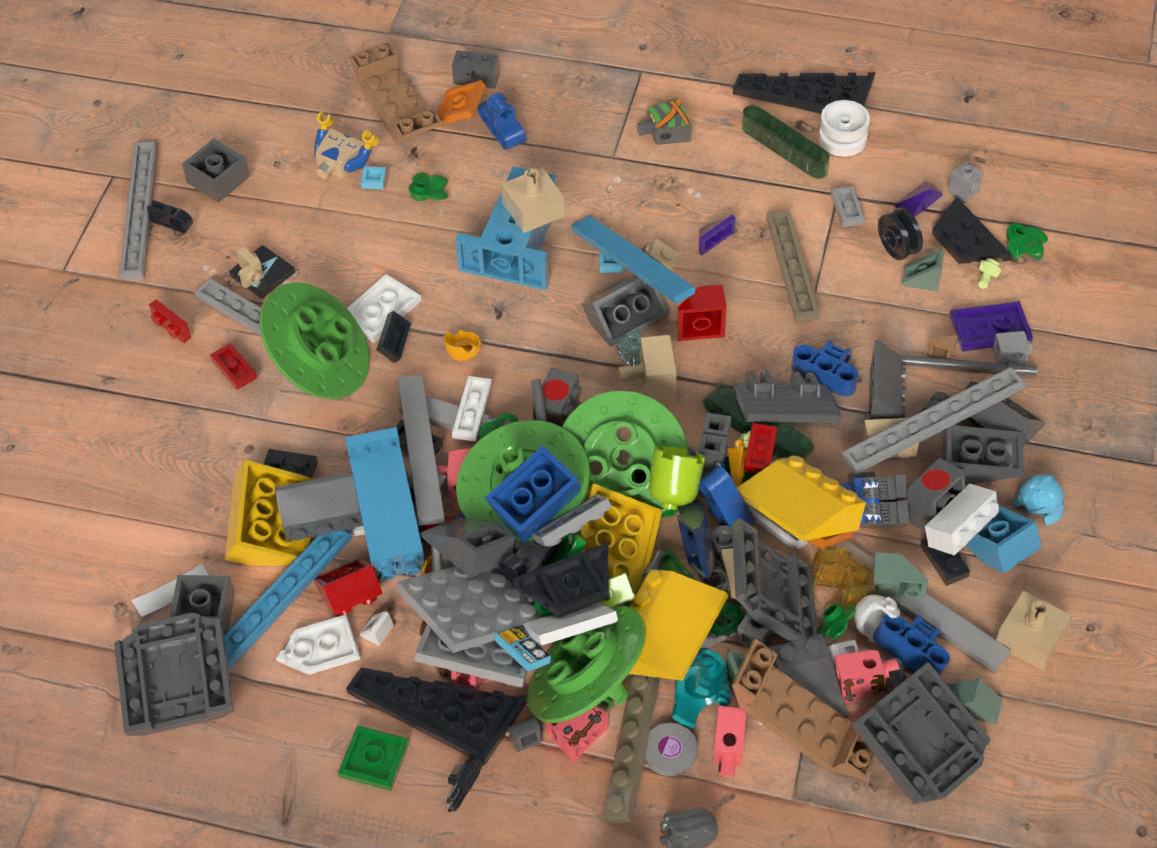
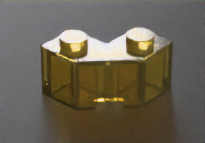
(837, 569)

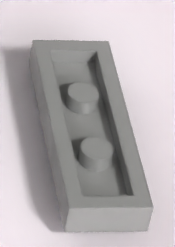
(572, 521)

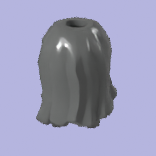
(689, 829)

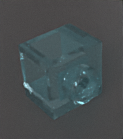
(629, 348)

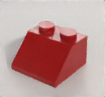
(702, 314)
(348, 587)

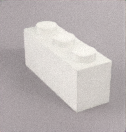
(962, 519)

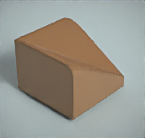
(942, 347)

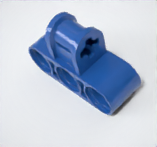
(501, 121)
(828, 366)
(723, 498)
(911, 642)

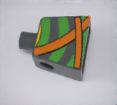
(666, 123)

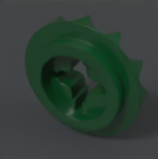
(734, 618)

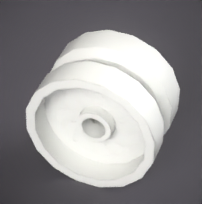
(844, 128)

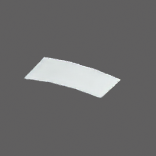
(162, 596)

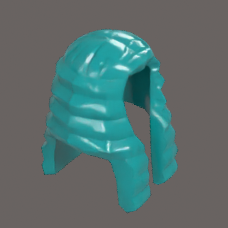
(702, 685)

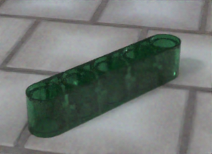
(785, 141)
(788, 440)

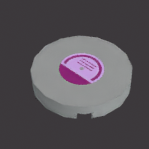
(671, 749)

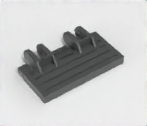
(780, 403)

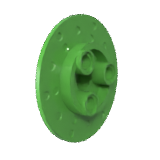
(314, 341)
(597, 429)
(503, 452)
(587, 669)

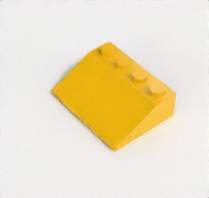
(803, 499)
(255, 522)
(628, 530)
(677, 621)

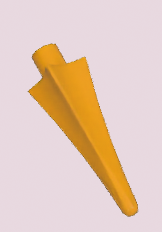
(736, 460)

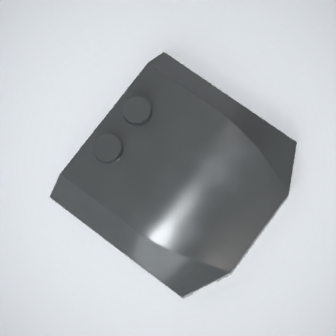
(773, 586)
(173, 674)
(924, 736)

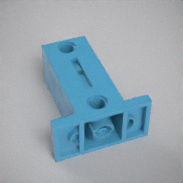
(504, 249)
(385, 503)

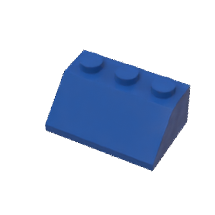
(533, 494)

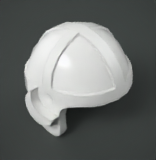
(871, 611)

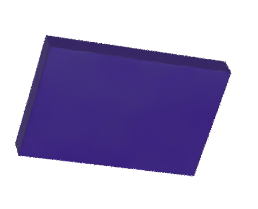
(979, 325)

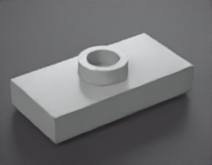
(847, 207)

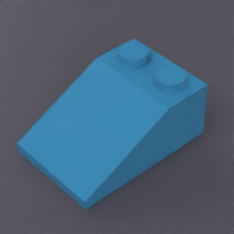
(1005, 540)

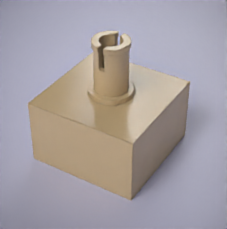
(533, 199)
(655, 369)
(1034, 630)

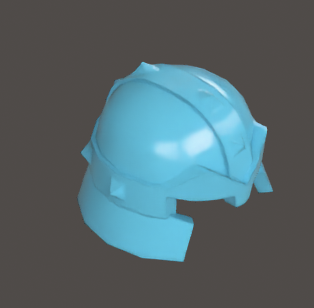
(1041, 496)

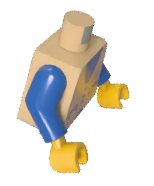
(338, 152)

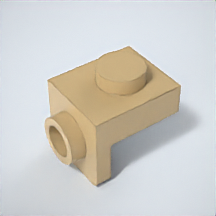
(661, 253)
(251, 267)

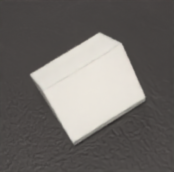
(377, 628)

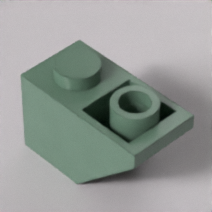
(897, 576)

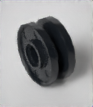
(900, 234)

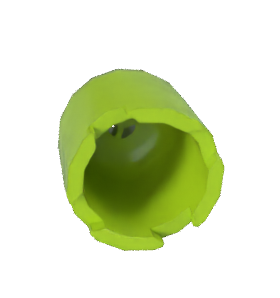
(675, 476)

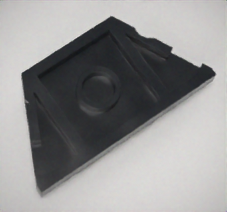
(966, 236)
(569, 582)

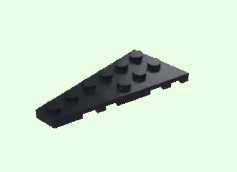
(806, 91)
(446, 711)

